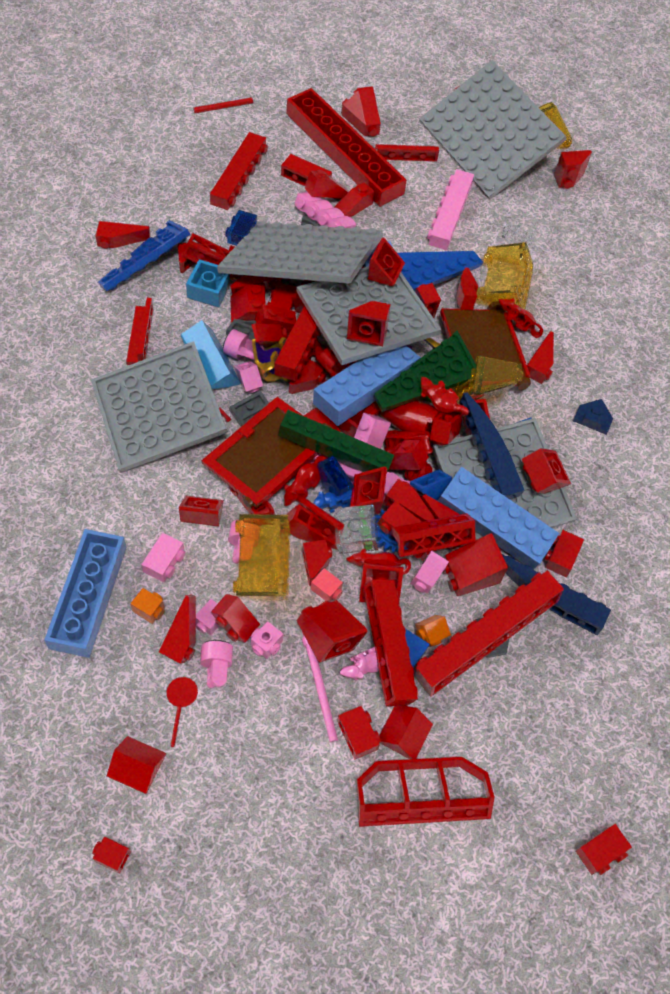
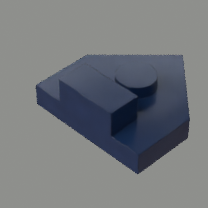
(594, 416)

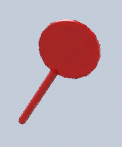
(181, 693)

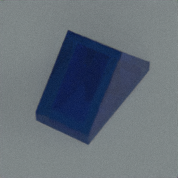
(334, 477)

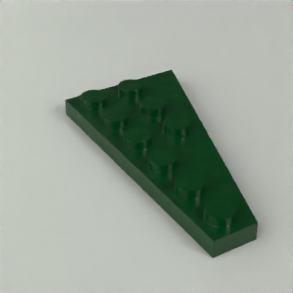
(447, 362)

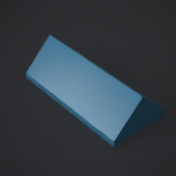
(215, 362)

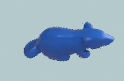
(333, 501)

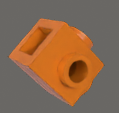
(148, 605)
(433, 629)

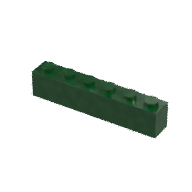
(332, 442)

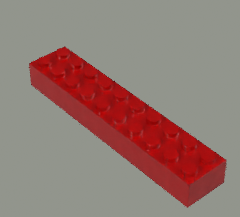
(345, 146)

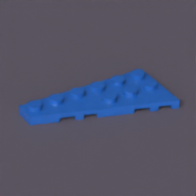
(147, 252)
(436, 266)

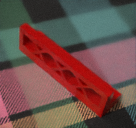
(408, 152)
(202, 251)
(140, 333)
(431, 528)

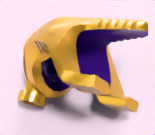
(266, 358)

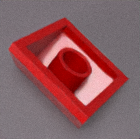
(385, 264)
(369, 488)
(201, 510)
(380, 572)
(405, 731)
(135, 764)

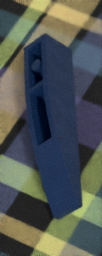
(492, 451)
(571, 606)

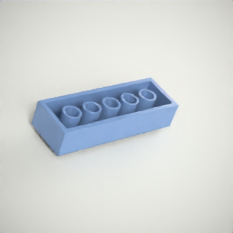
(356, 385)
(493, 513)
(86, 593)

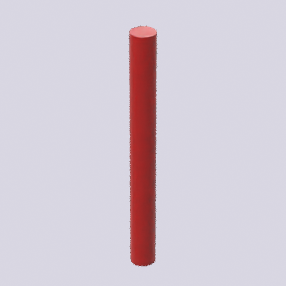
(222, 105)
(319, 512)

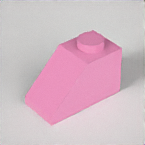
(249, 376)
(429, 572)

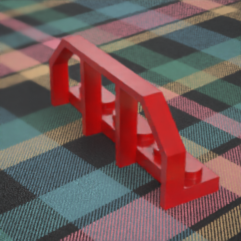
(424, 811)

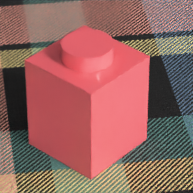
(327, 586)

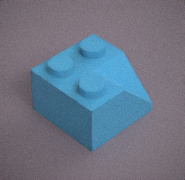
(207, 284)

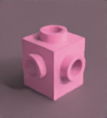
(266, 640)

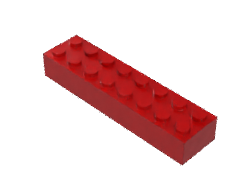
(488, 633)

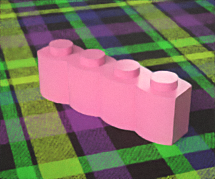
(322, 211)

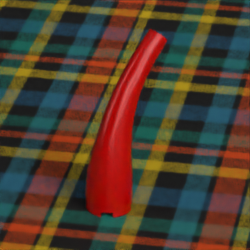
(408, 417)

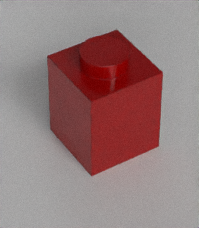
(111, 854)

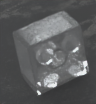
(359, 529)

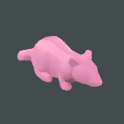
(363, 663)

